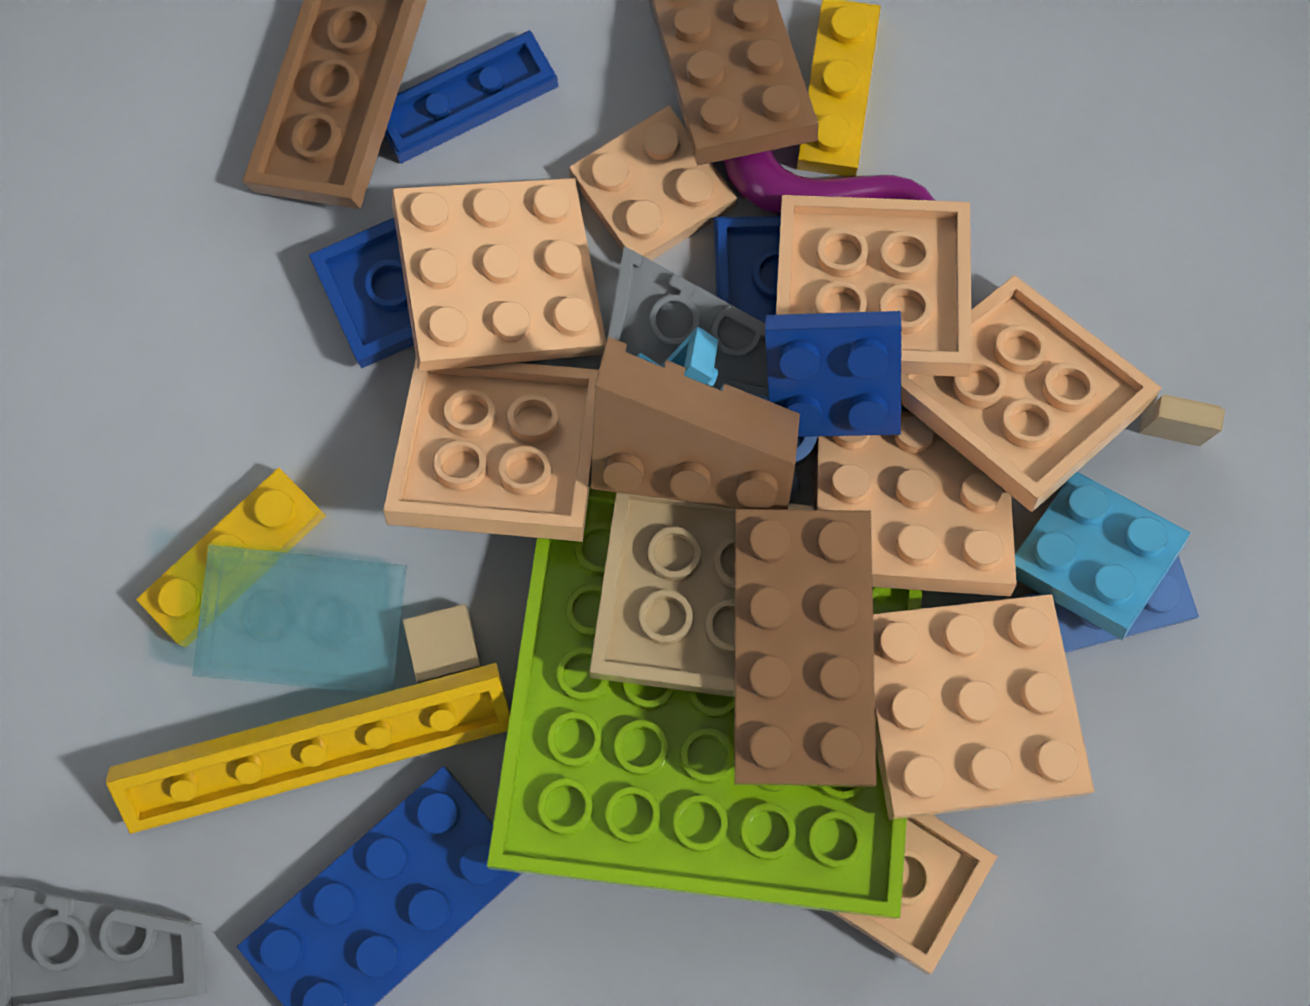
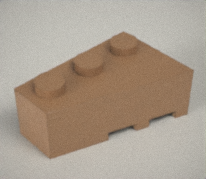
(686, 439)

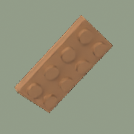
(734, 77)
(333, 100)
(803, 648)

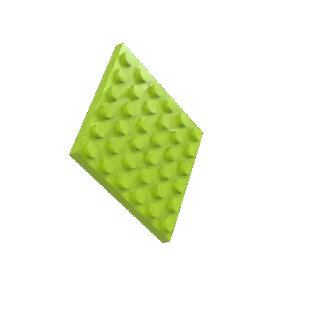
(642, 776)

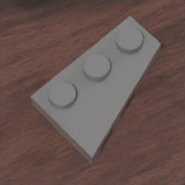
(661, 309)
(93, 952)

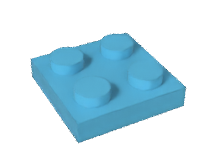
(1099, 554)

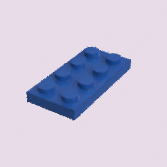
(382, 902)

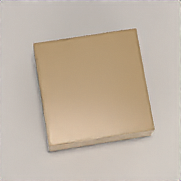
(1182, 420)
(441, 643)

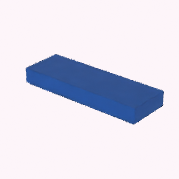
(468, 95)

